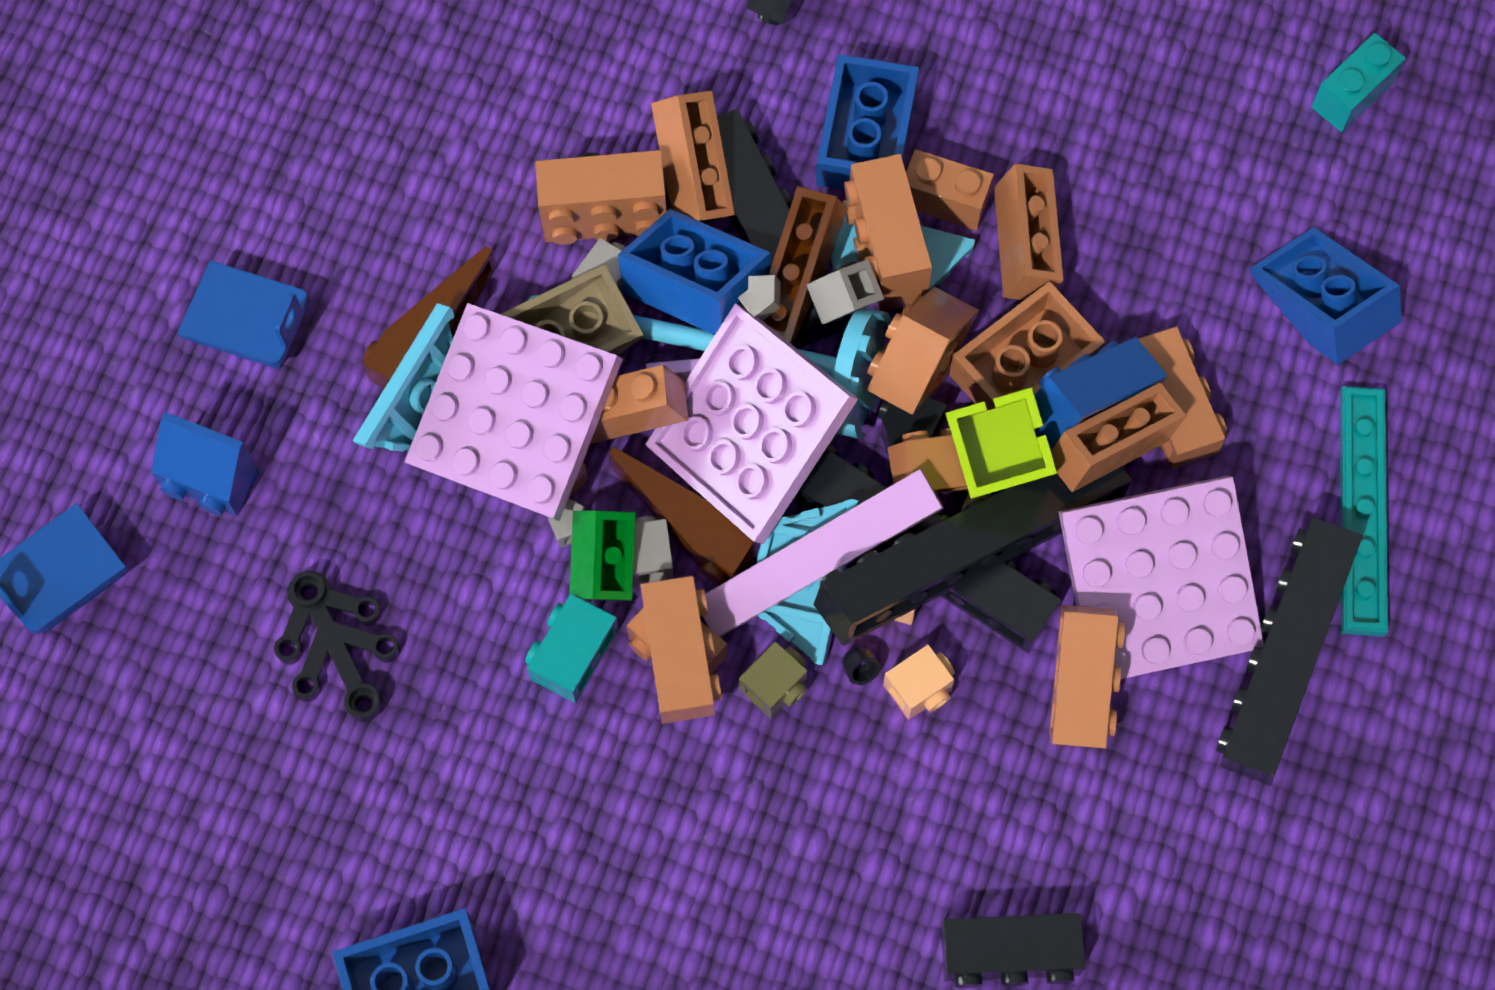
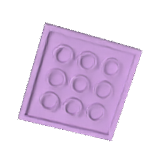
(513, 411)
(753, 423)
(1171, 572)

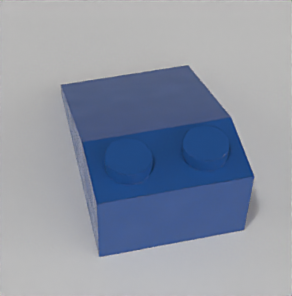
(1329, 294)

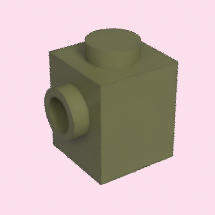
(775, 679)

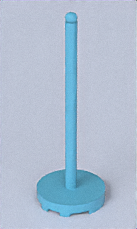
(850, 367)

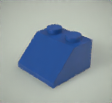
(202, 466)

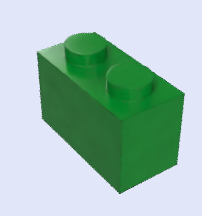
(602, 555)

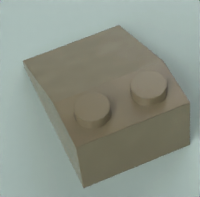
(584, 310)

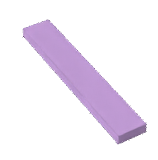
(821, 552)

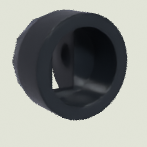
(865, 673)

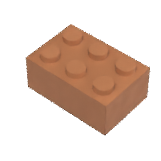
(600, 196)
(888, 230)
(1024, 347)
(920, 349)

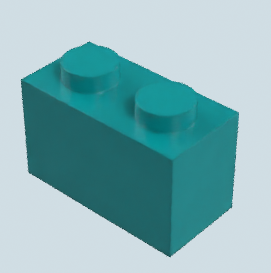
(1358, 82)
(571, 647)

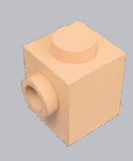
(920, 682)

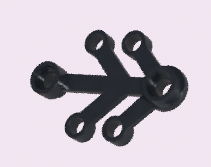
(332, 638)

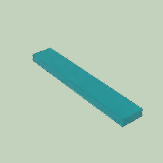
(1364, 509)

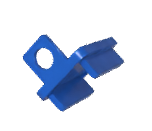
(244, 315)
(57, 571)

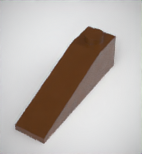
(803, 256)
(455, 292)
(691, 520)

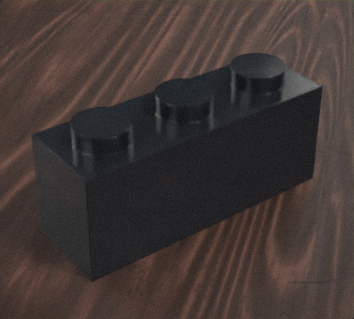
(1012, 949)

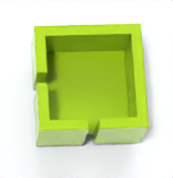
(1000, 444)

